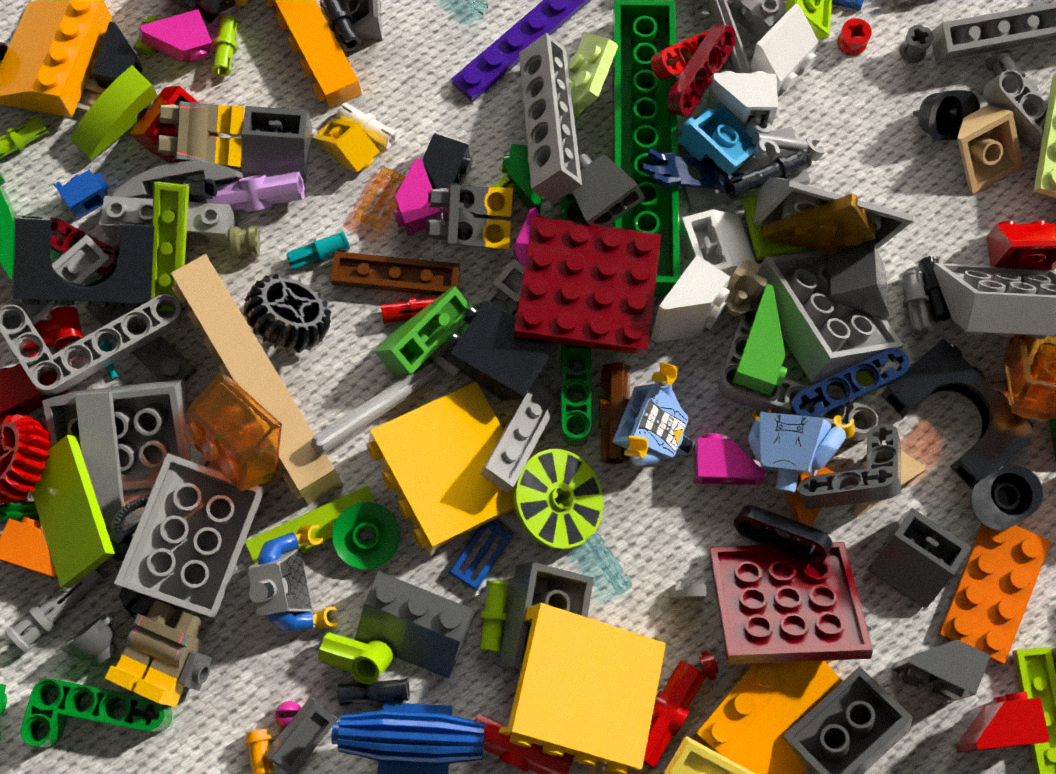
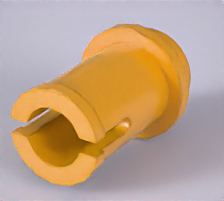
(257, 746)

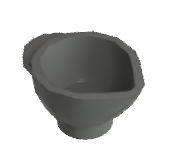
(94, 641)

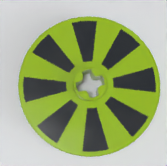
(535, 493)

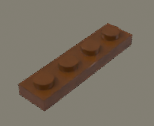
(393, 273)

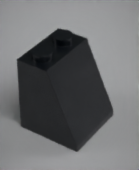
(492, 355)

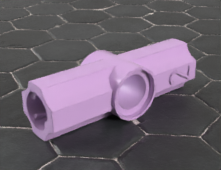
(260, 191)

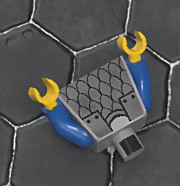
(281, 585)

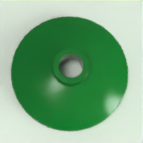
(363, 553)

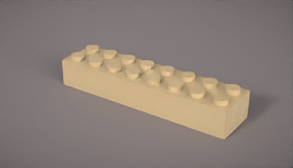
(247, 364)

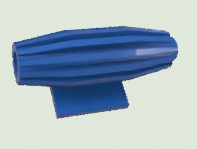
(410, 738)

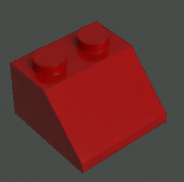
(149, 128)
(1023, 245)
(1006, 724)

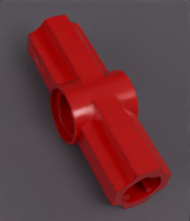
(671, 709)
(522, 757)

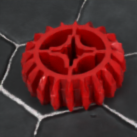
(22, 456)

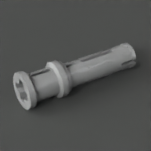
(44, 622)

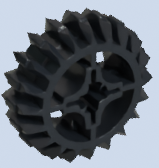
(287, 313)

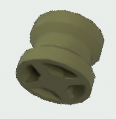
(244, 241)

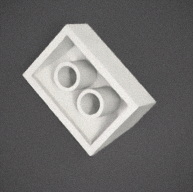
(692, 303)

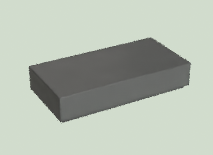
(301, 737)

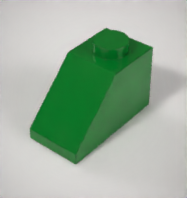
(518, 171)

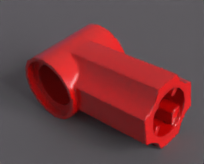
(58, 328)

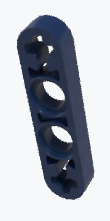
(851, 388)

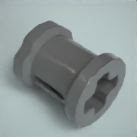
(915, 44)
(1000, 60)

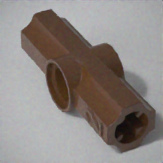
(612, 405)

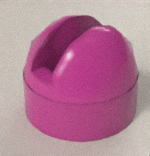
(286, 706)

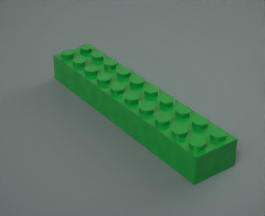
(645, 123)

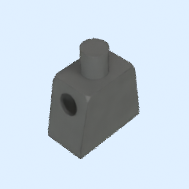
(605, 191)

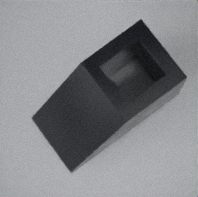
(114, 57)
(446, 161)

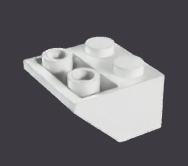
(745, 95)
(716, 238)

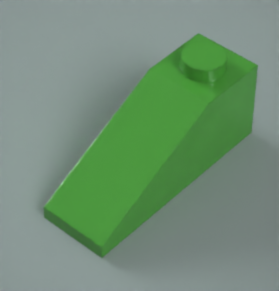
(423, 333)
(764, 348)

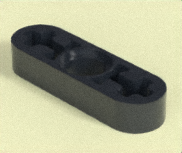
(808, 535)

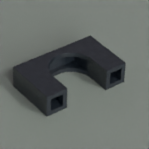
(126, 281)
(947, 370)

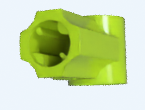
(361, 659)

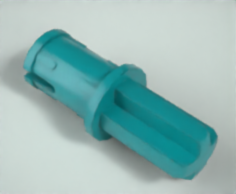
(317, 250)

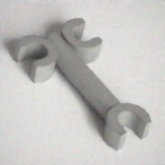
(772, 143)

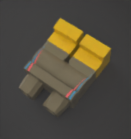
(192, 133)
(157, 654)

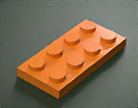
(994, 590)

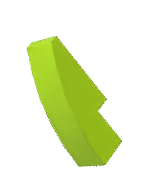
(113, 112)

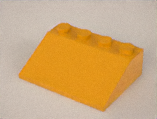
(52, 55)
(762, 709)

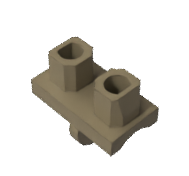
(744, 288)

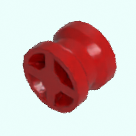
(857, 44)

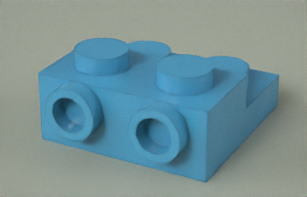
(717, 135)

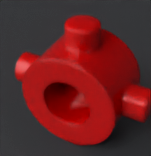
(708, 664)

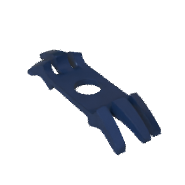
(677, 168)

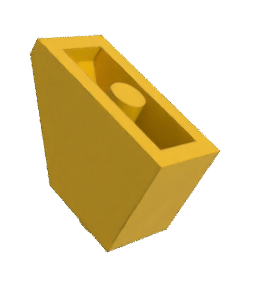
(347, 144)

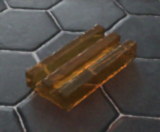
(386, 215)

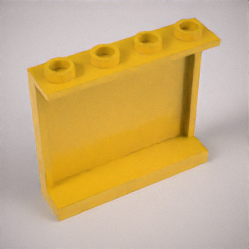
(436, 462)
(585, 690)

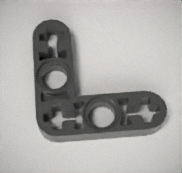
(881, 479)

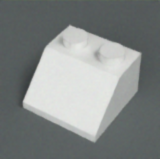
(786, 48)

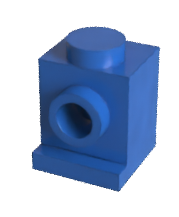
(83, 193)

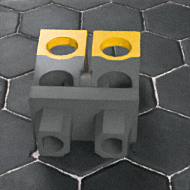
(461, 212)

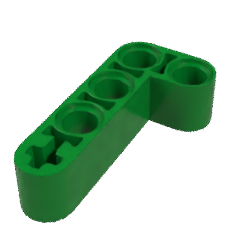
(101, 711)

